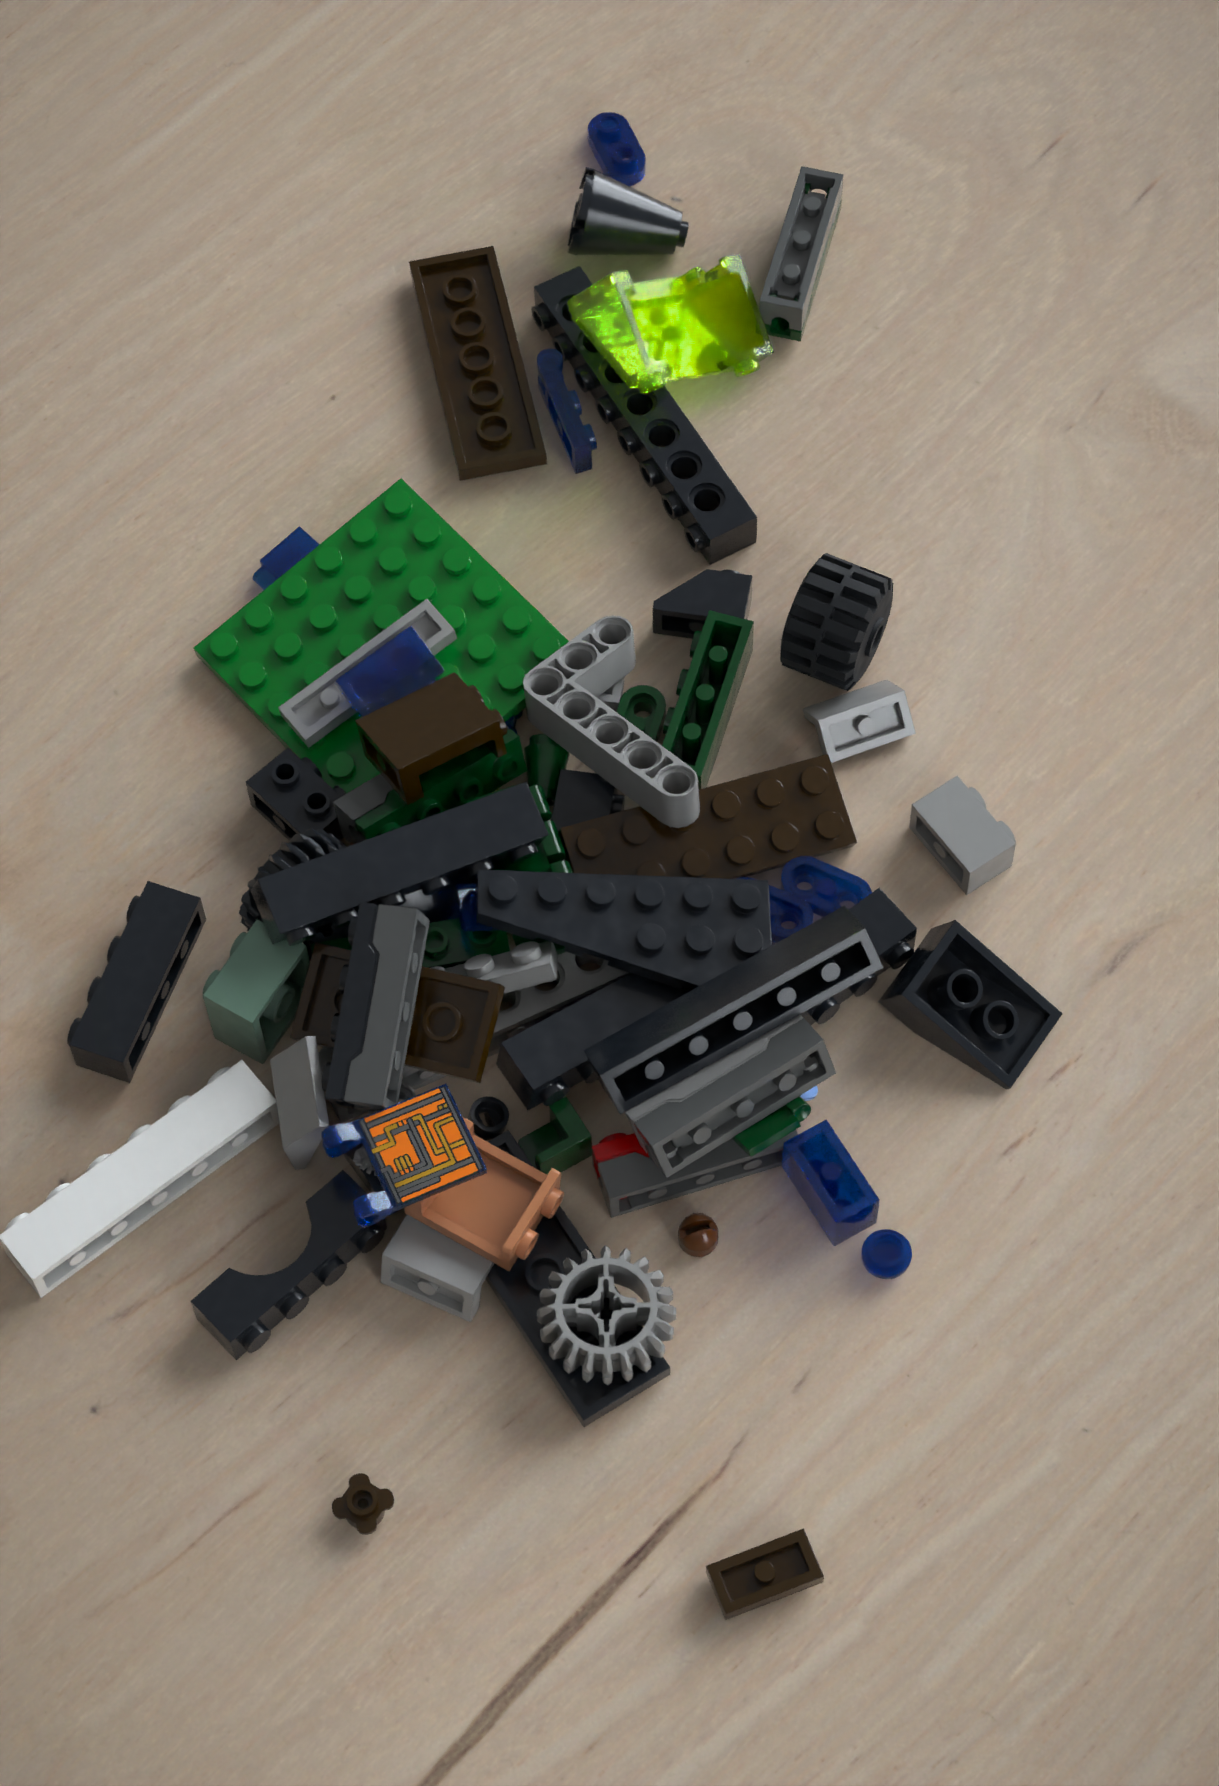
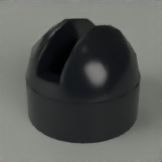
(495, 1115)

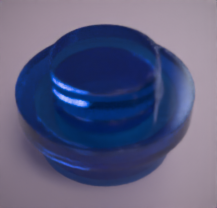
(886, 1254)

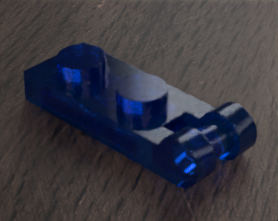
(565, 411)

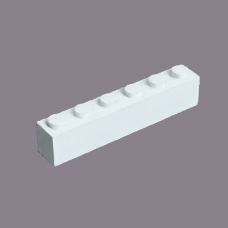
(140, 1177)

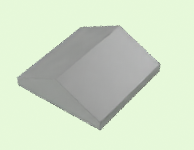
(300, 1100)

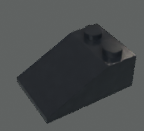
(970, 1004)

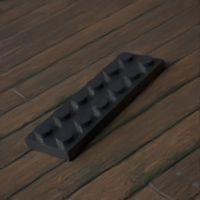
(520, 1296)

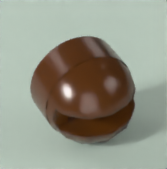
(699, 1242)

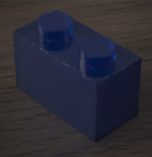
(830, 1182)

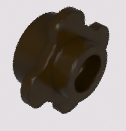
(365, 1518)

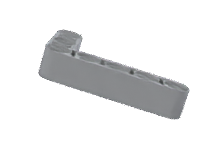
(566, 708)

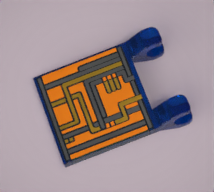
(414, 1150)

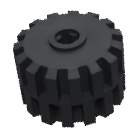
(836, 621)

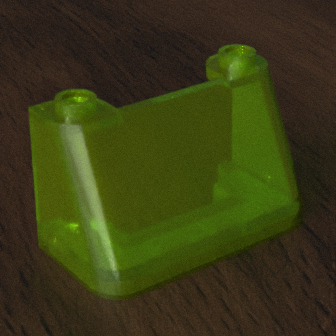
(674, 325)

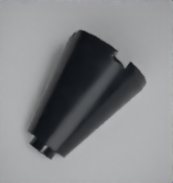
(622, 220)

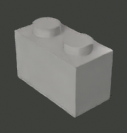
(963, 834)

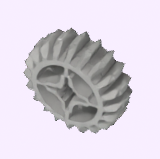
(627, 1315)

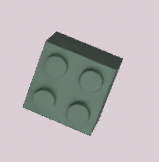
(256, 992)

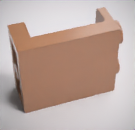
(496, 1210)

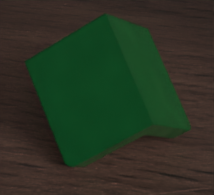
(560, 1142)

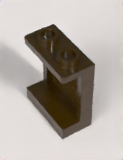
(428, 731)

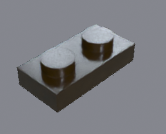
(764, 1574)

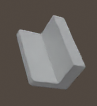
(861, 720)
(434, 1269)

